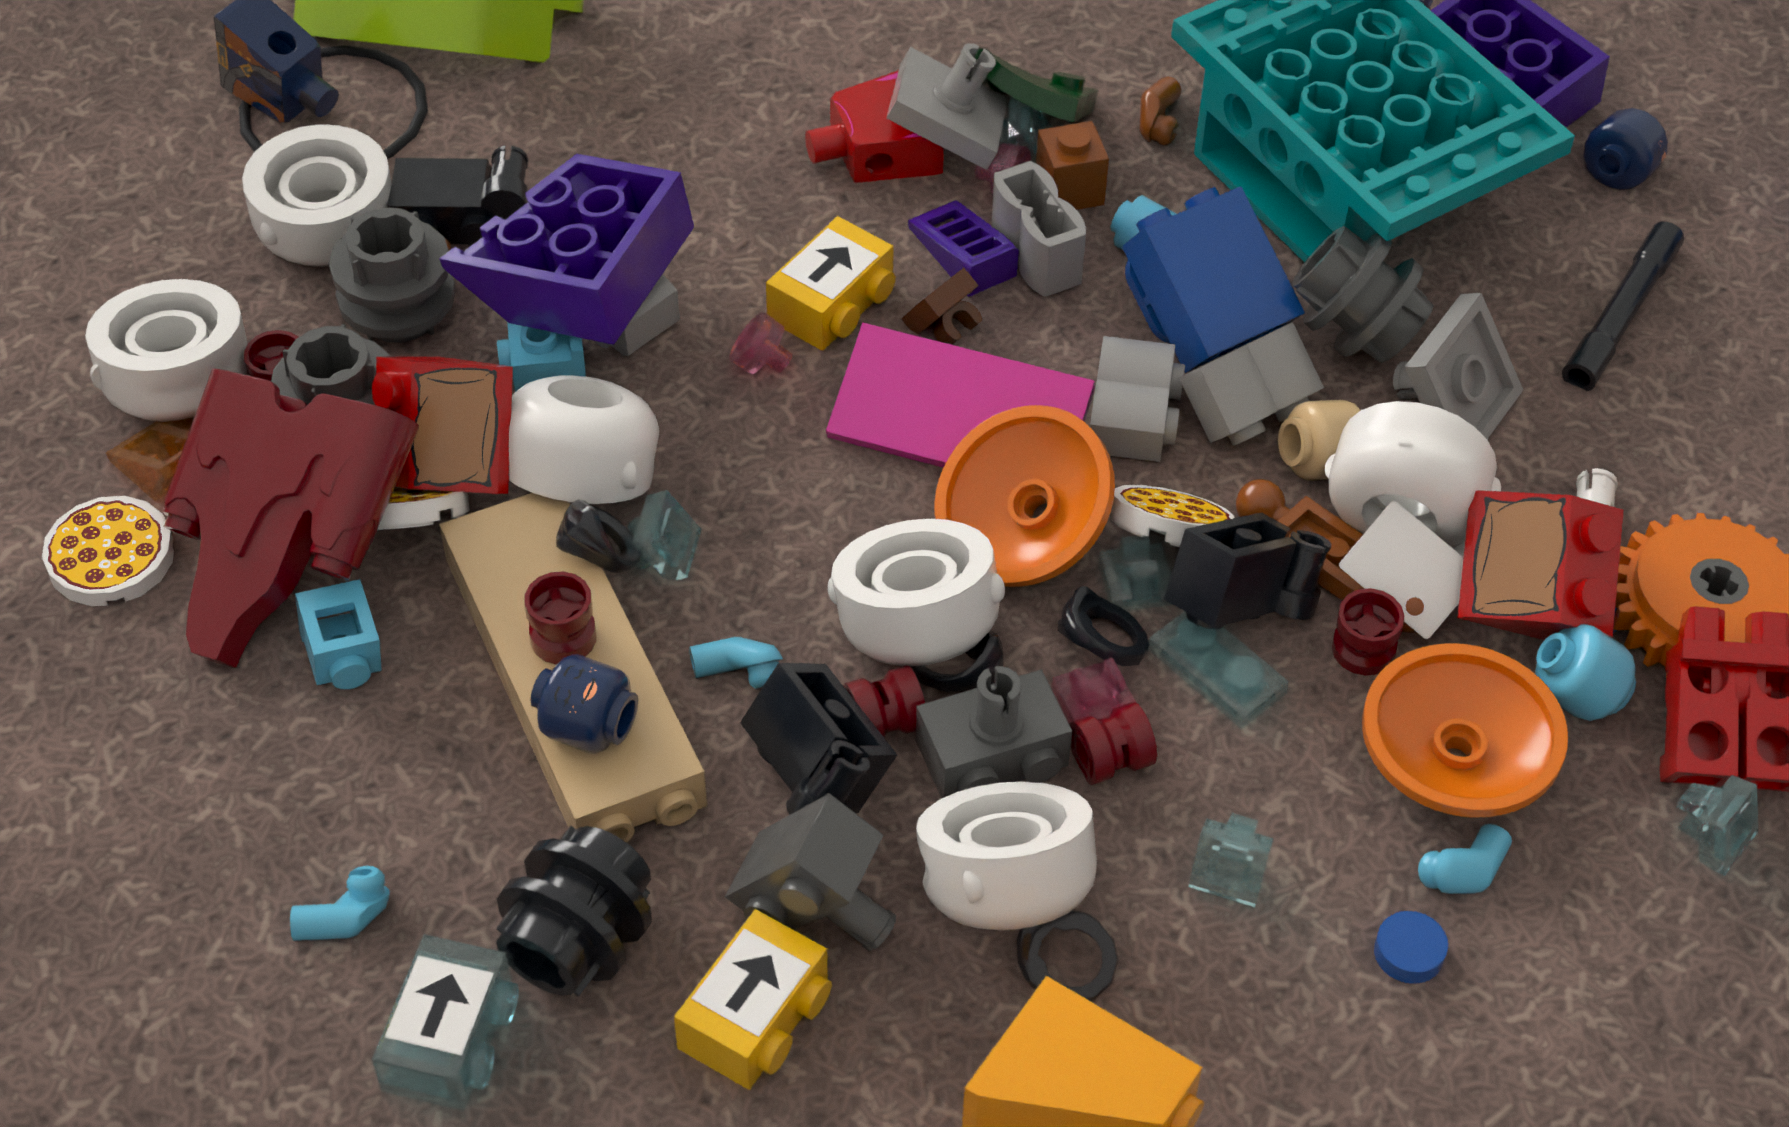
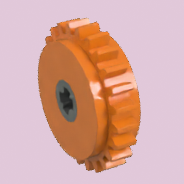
(1700, 566)

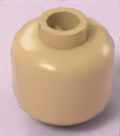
(1313, 435)

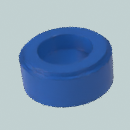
(1411, 947)

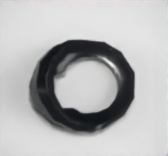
(584, 536)
(1078, 627)
(987, 655)
(1035, 969)

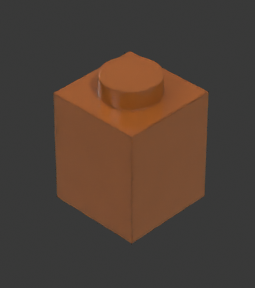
(1075, 162)

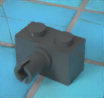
(994, 733)
(812, 871)

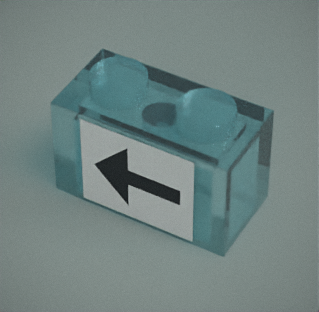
(445, 1022)

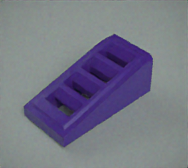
(987, 269)

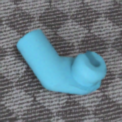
(735, 654)
(1466, 868)
(349, 914)

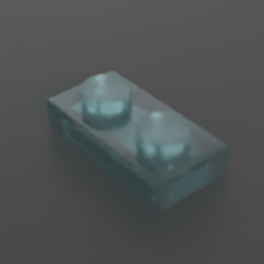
(1219, 668)

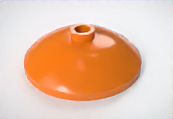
(1015, 466)
(1470, 703)

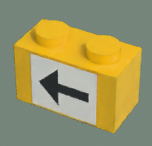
(831, 283)
(753, 1000)

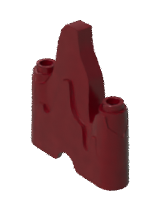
(270, 488)

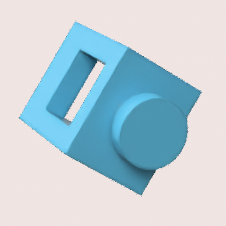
(540, 354)
(342, 646)

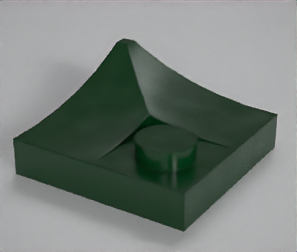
(1060, 97)

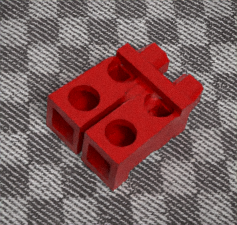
(1728, 702)

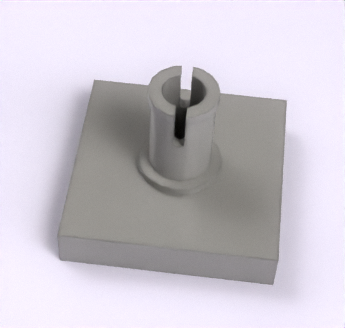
(950, 103)
(1463, 367)

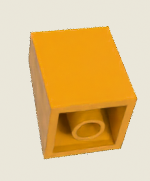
(1080, 1068)

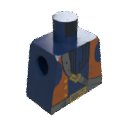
(271, 61)

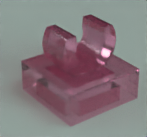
(1091, 691)

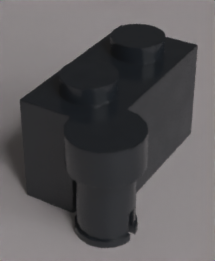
(460, 192)
(1246, 571)
(817, 737)

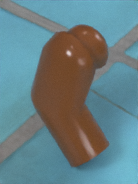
(1154, 102)

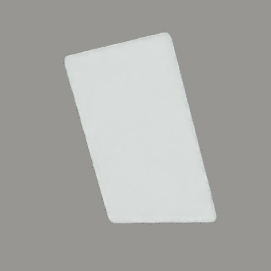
(1408, 562)

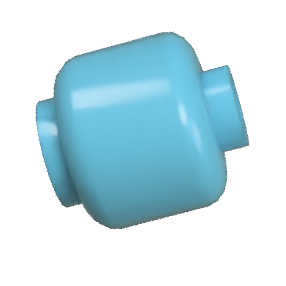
(1587, 671)

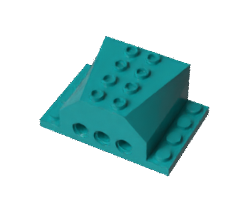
(1355, 115)

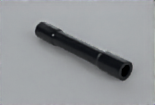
(1600, 344)

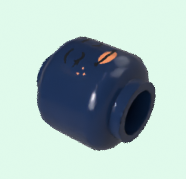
(1627, 143)
(584, 704)

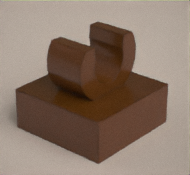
(944, 305)

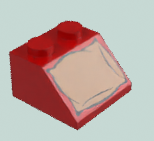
(460, 418)
(1540, 562)

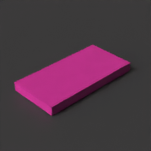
(927, 395)

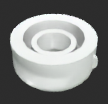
(309, 188)
(160, 344)
(581, 440)
(1412, 457)
(917, 591)
(1008, 854)

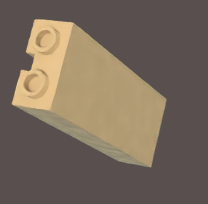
(628, 784)

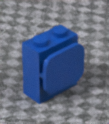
(1208, 277)

